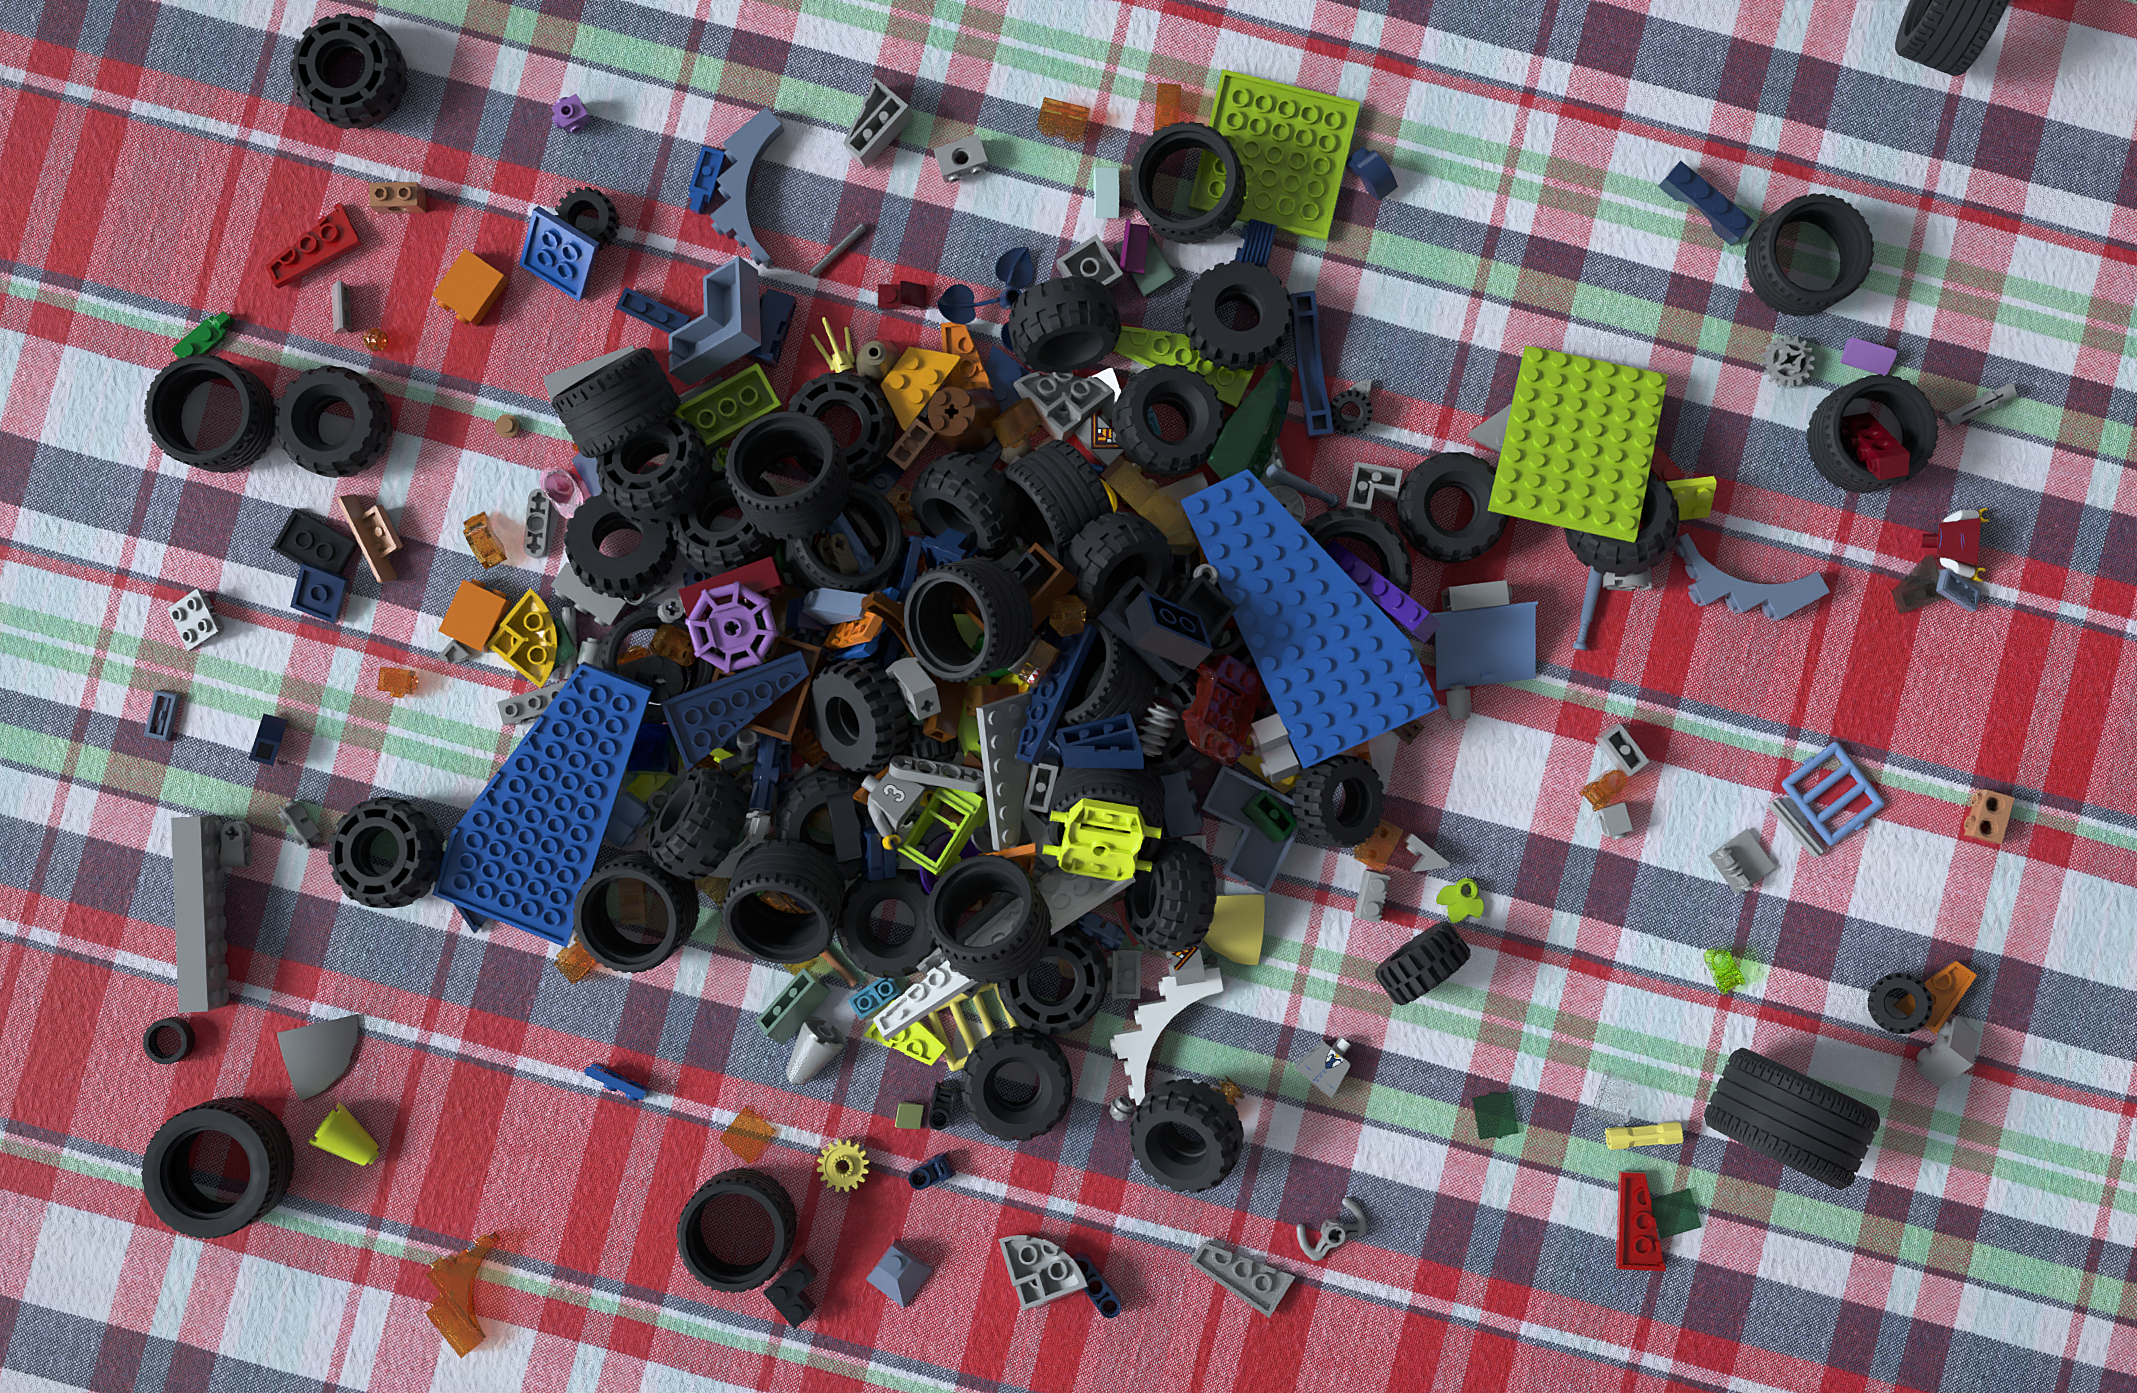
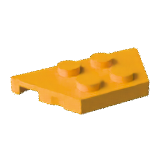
(915, 381)

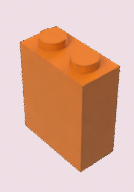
(470, 288)
(475, 614)

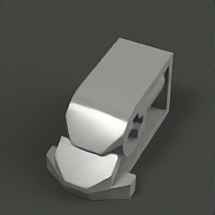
(915, 687)

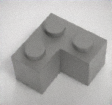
(1373, 482)
(1272, 745)
(1950, 1054)

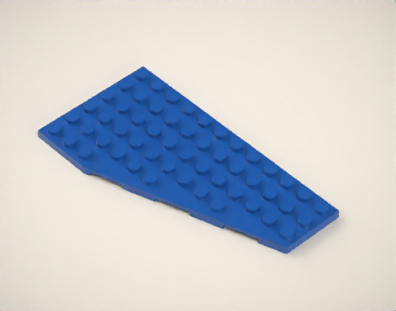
(1314, 635)
(547, 809)

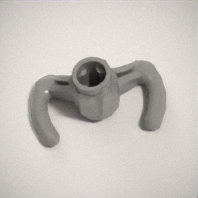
(1333, 1232)

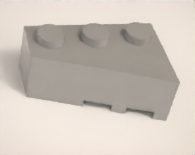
(877, 124)

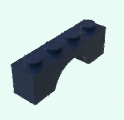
(1725, 217)

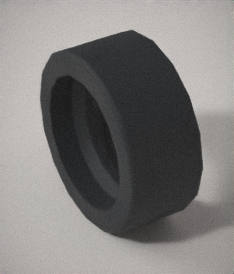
(150, 1040)

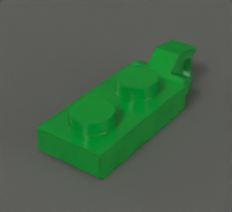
(205, 336)

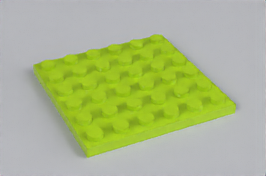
(1289, 148)

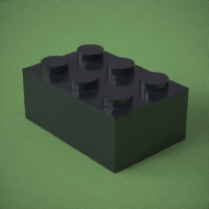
(1168, 630)

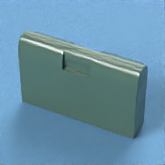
(1156, 272)

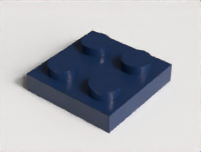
(319, 592)

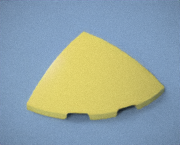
(1237, 927)

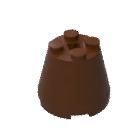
(973, 410)

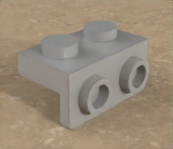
(1125, 973)

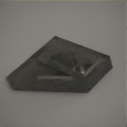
(1918, 586)

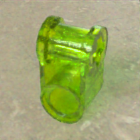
(1724, 974)

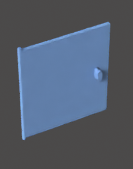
(1486, 645)

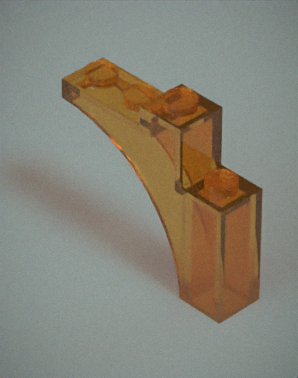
(454, 1308)

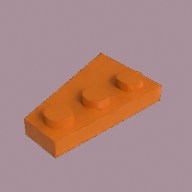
(1946, 991)

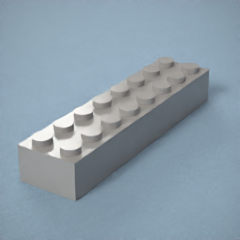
(199, 913)

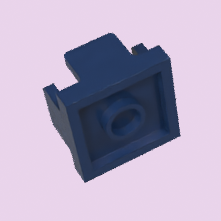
(946, 548)

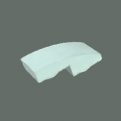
(1106, 192)

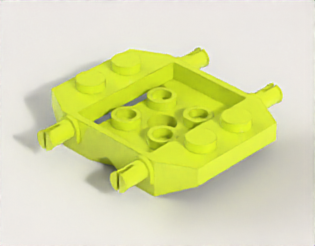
(1079, 843)

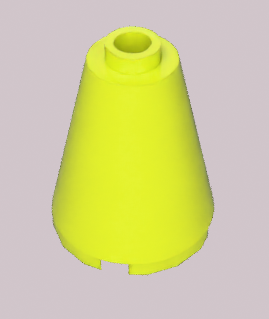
(345, 1137)

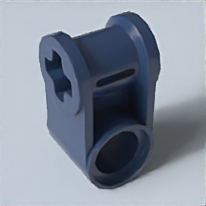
(933, 1171)

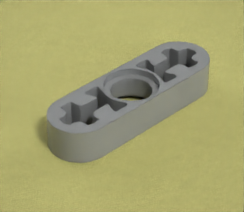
(530, 540)

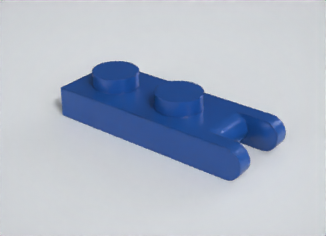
(615, 1081)

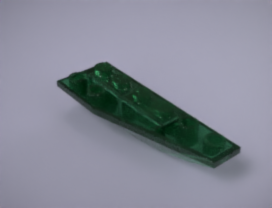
(1254, 427)

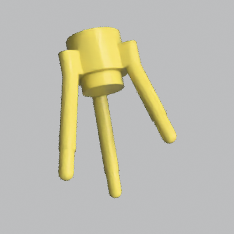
(841, 360)

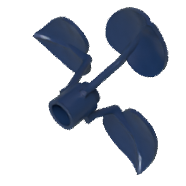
(1013, 268)

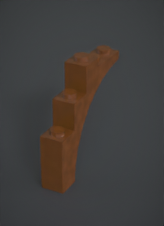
(951, 695)

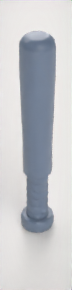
(1293, 481)
(1590, 599)

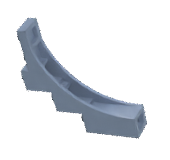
(745, 149)
(1741, 595)

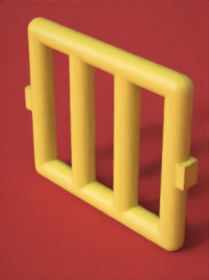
(954, 1064)

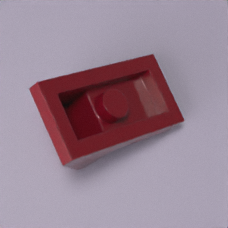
(902, 296)

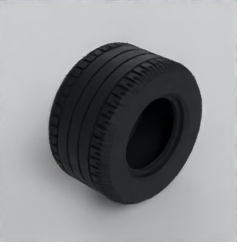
(1792, 1118)

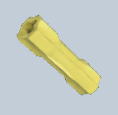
(1629, 1137)

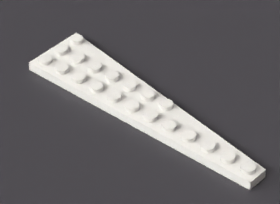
(1067, 898)

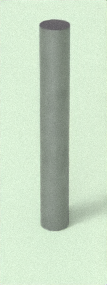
(837, 250)

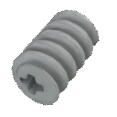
(1156, 729)

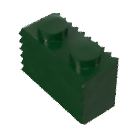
(1269, 816)

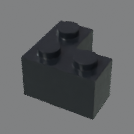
(787, 1291)

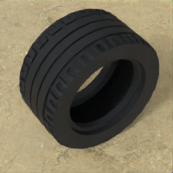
(1947, 32)
(168, 1177)

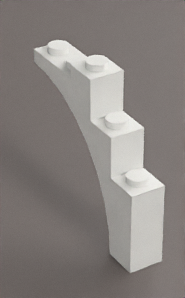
(1153, 1017)

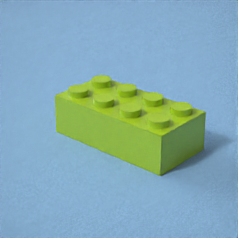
(731, 406)

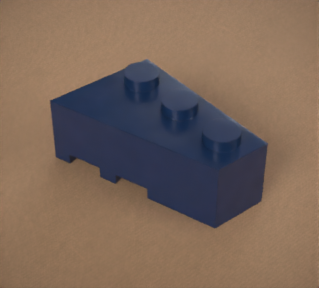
(775, 320)
(1101, 744)

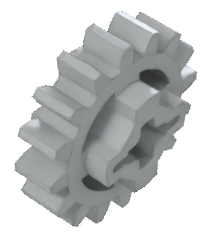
(1792, 370)

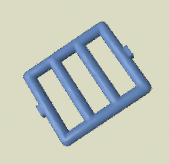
(1862, 786)

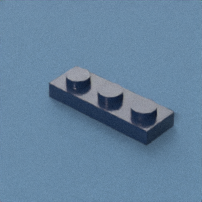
(651, 311)

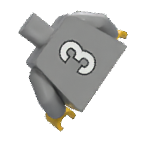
(892, 803)

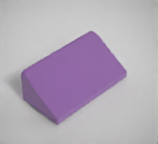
(1868, 356)

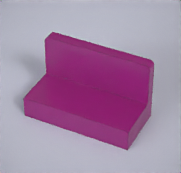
(1134, 248)

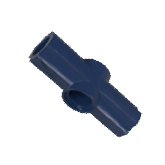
(765, 774)

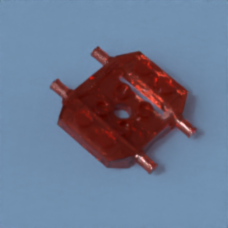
(1225, 732)

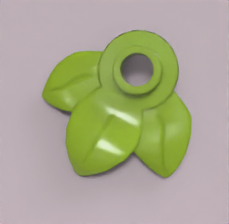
(1459, 903)

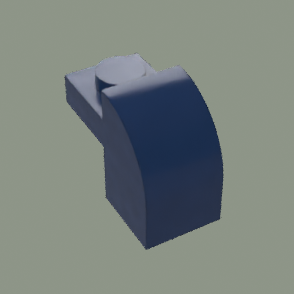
(1373, 172)

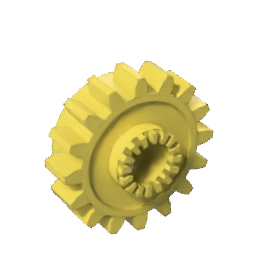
(837, 1176)

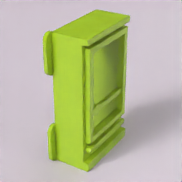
(965, 802)

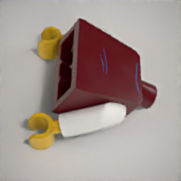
(1959, 542)

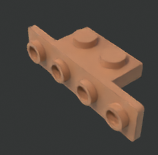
(373, 534)

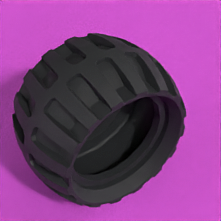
(1376, 534)

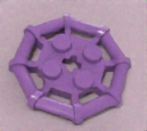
(740, 615)

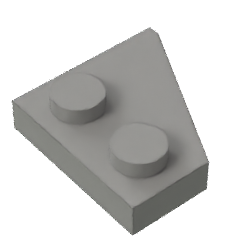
(1492, 431)

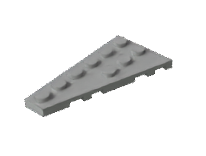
(1004, 774)

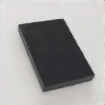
(314, 542)

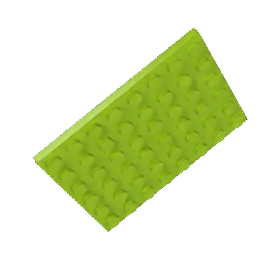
(1579, 443)

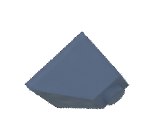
(899, 1273)

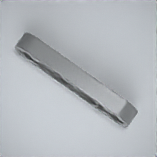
(902, 768)

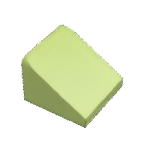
(909, 1115)

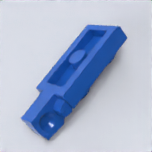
(704, 177)

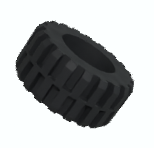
(1361, 807)
(1423, 963)

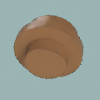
(507, 426)

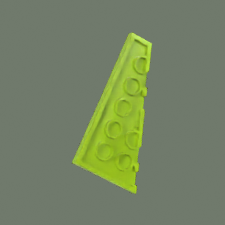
(1162, 347)

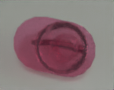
(562, 489)

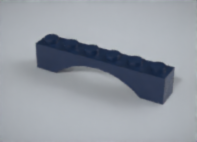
(1309, 366)

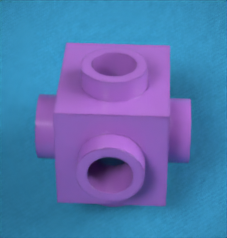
(570, 114)

